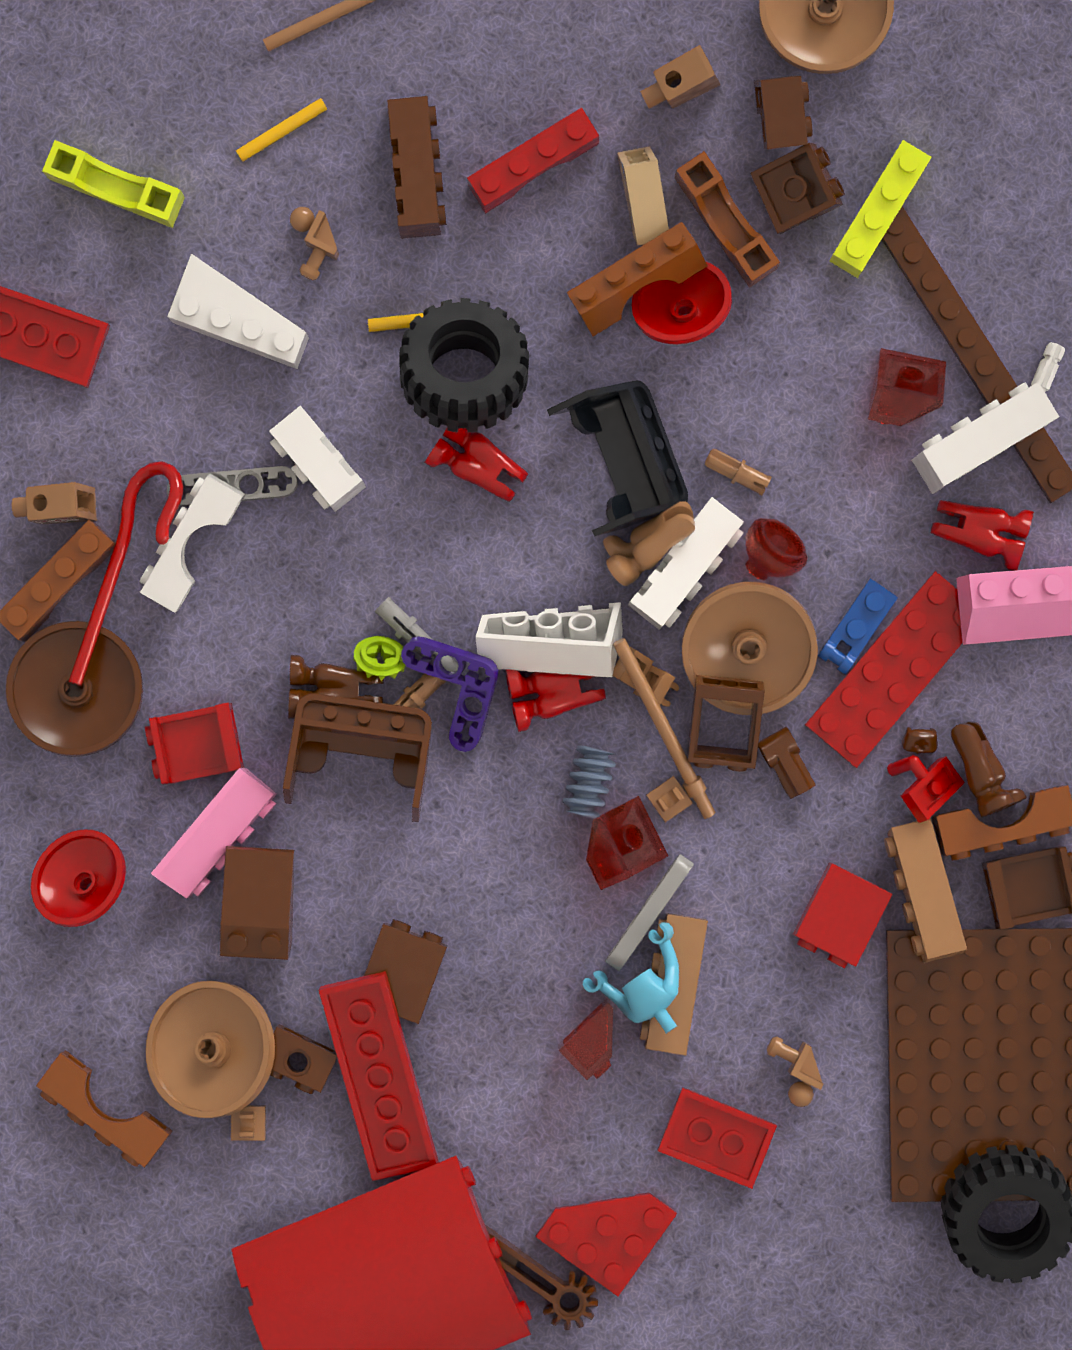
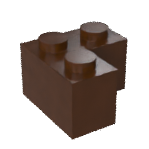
(782, 111)

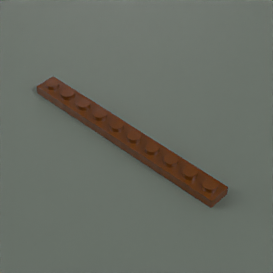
(971, 347)

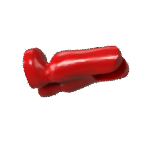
(478, 464)
(980, 530)
(555, 693)

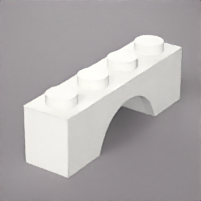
(170, 579)

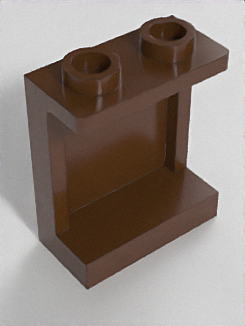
(1029, 886)
(410, 966)

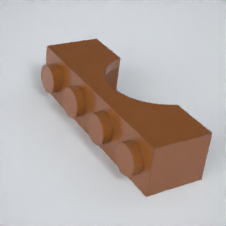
(715, 206)
(667, 257)
(41, 594)
(1046, 812)
(69, 1085)

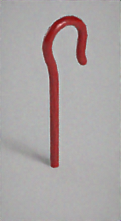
(120, 550)

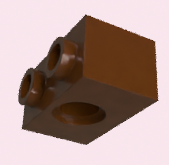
(319, 1060)

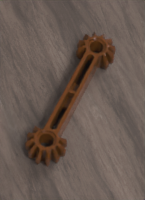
(512, 1255)

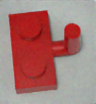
(932, 785)

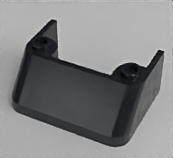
(633, 451)

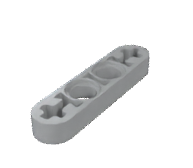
(235, 476)
(649, 912)

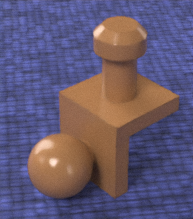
(318, 238)
(802, 1067)

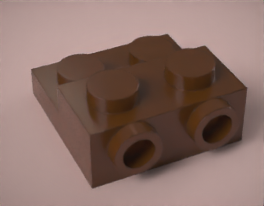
(798, 187)

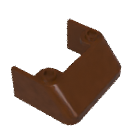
(360, 729)

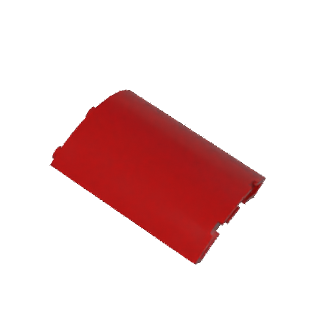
(385, 1273)

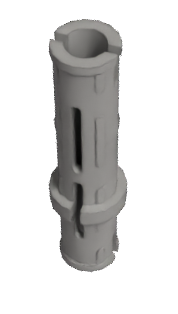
(389, 610)

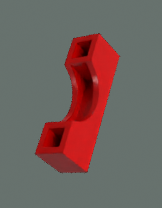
(537, 155)

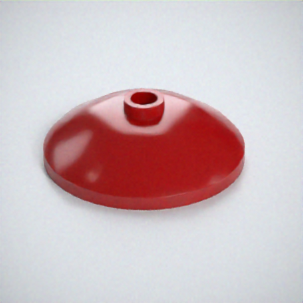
(662, 305)
(68, 868)

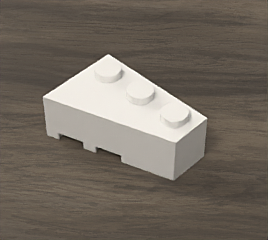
(316, 460)

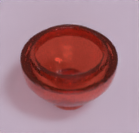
(773, 550)

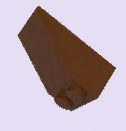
(257, 903)

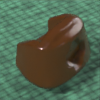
(920, 740)

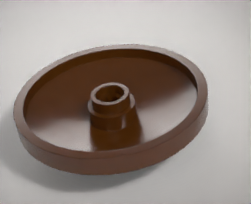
(69, 716)

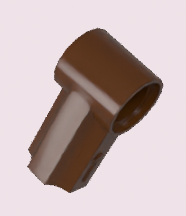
(783, 756)

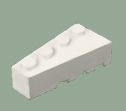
(228, 313)
(984, 437)
(685, 564)
(553, 640)

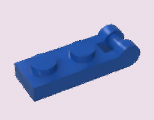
(858, 625)

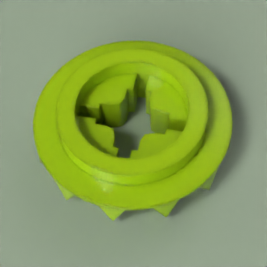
(389, 650)

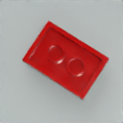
(717, 1137)

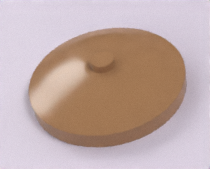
(825, 33)
(754, 636)
(210, 1049)

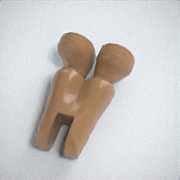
(648, 543)

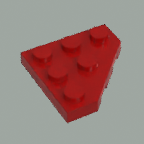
(608, 1235)

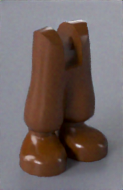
(330, 681)
(983, 770)

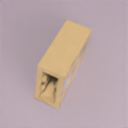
(643, 193)

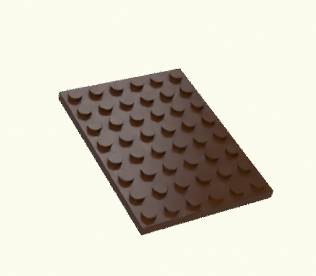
(978, 1055)

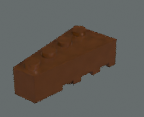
(414, 167)

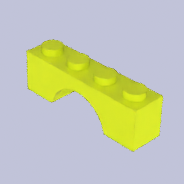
(97, 179)
(880, 209)

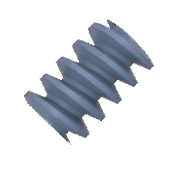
(589, 781)

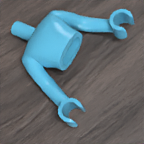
(646, 994)

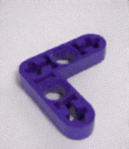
(470, 684)

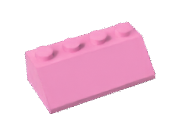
(1015, 605)
(218, 826)

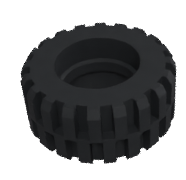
(463, 327)
(1013, 1253)

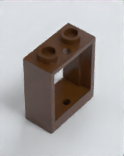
(728, 690)

